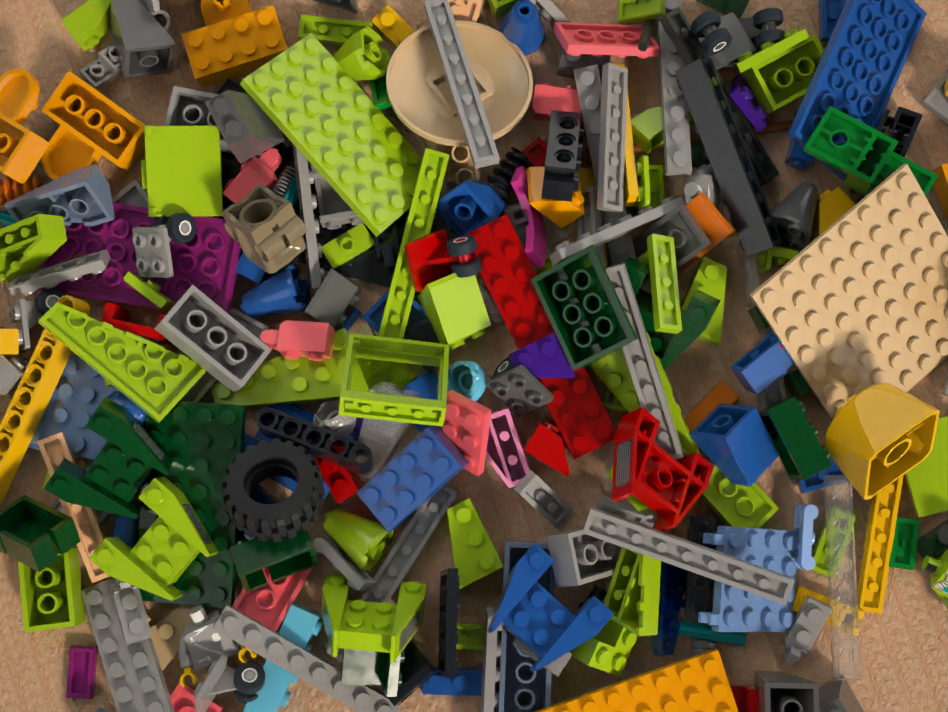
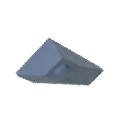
(77, 196)

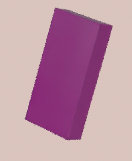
(82, 672)

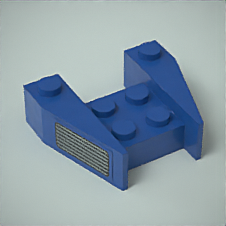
(538, 617)

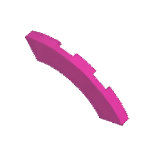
(535, 232)

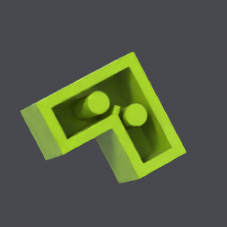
(607, 649)

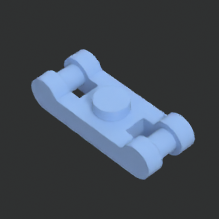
(803, 524)

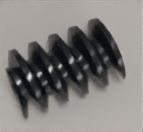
(503, 175)

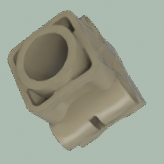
(266, 228)

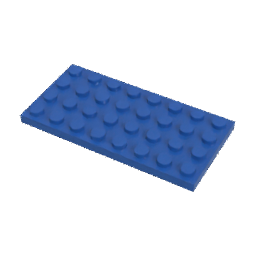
(859, 65)

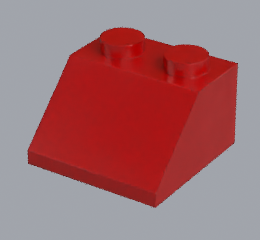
(548, 447)

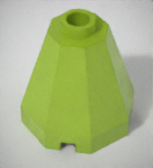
(363, 56)

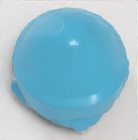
(467, 379)

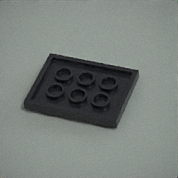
(448, 623)

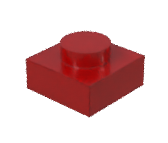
(536, 152)

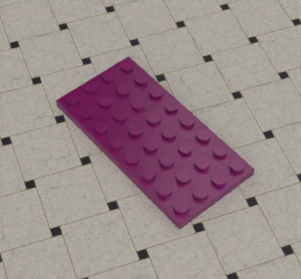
(205, 261)

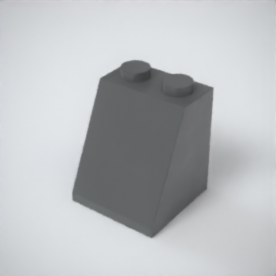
(140, 40)
(243, 124)
(786, 692)
(838, 697)

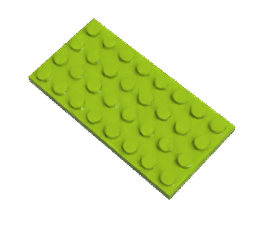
(338, 131)

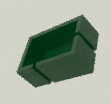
(795, 439)
(35, 533)
(281, 558)

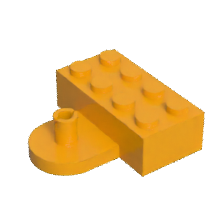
(232, 40)
(88, 129)
(18, 145)

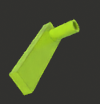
(664, 283)

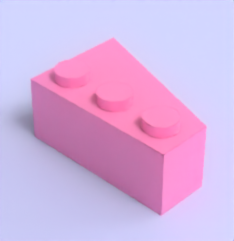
(506, 448)

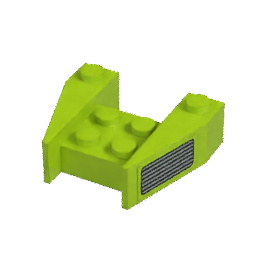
(164, 548)
(371, 624)

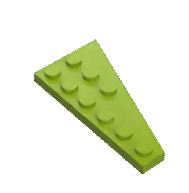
(135, 366)
(616, 376)
(296, 380)

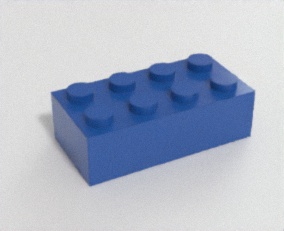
(412, 477)

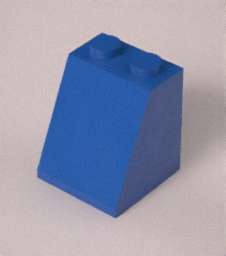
(736, 443)

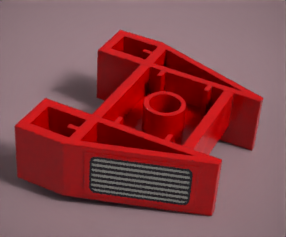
(652, 474)

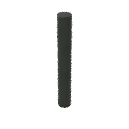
(645, 34)

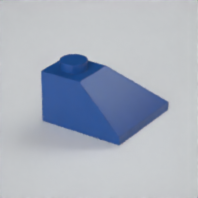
(469, 207)

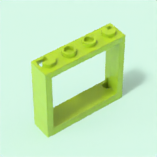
(388, 406)

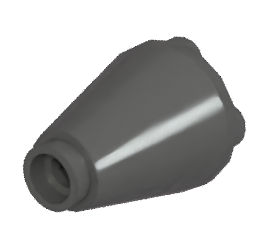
(796, 216)

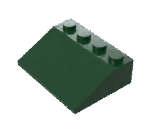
(584, 308)

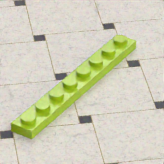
(417, 226)

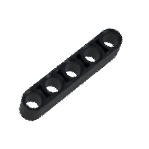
(324, 448)

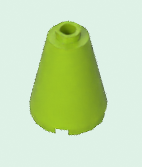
(358, 537)

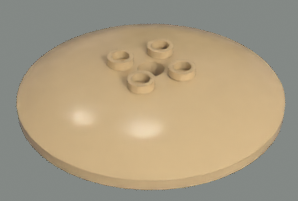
(422, 95)

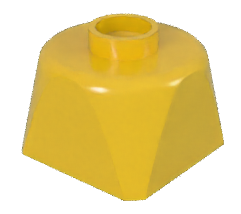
(880, 436)

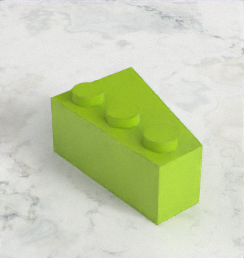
(29, 244)
(471, 544)
(635, 593)

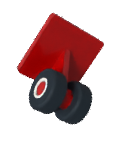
(436, 258)

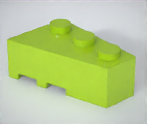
(710, 279)

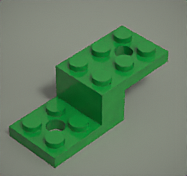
(865, 156)

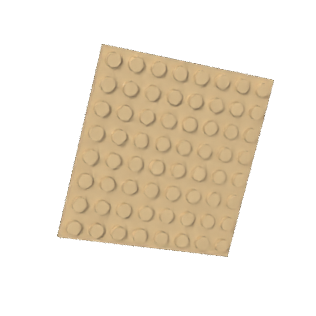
(865, 296)

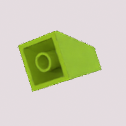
(455, 309)

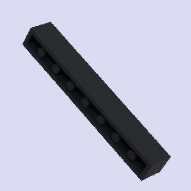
(728, 156)

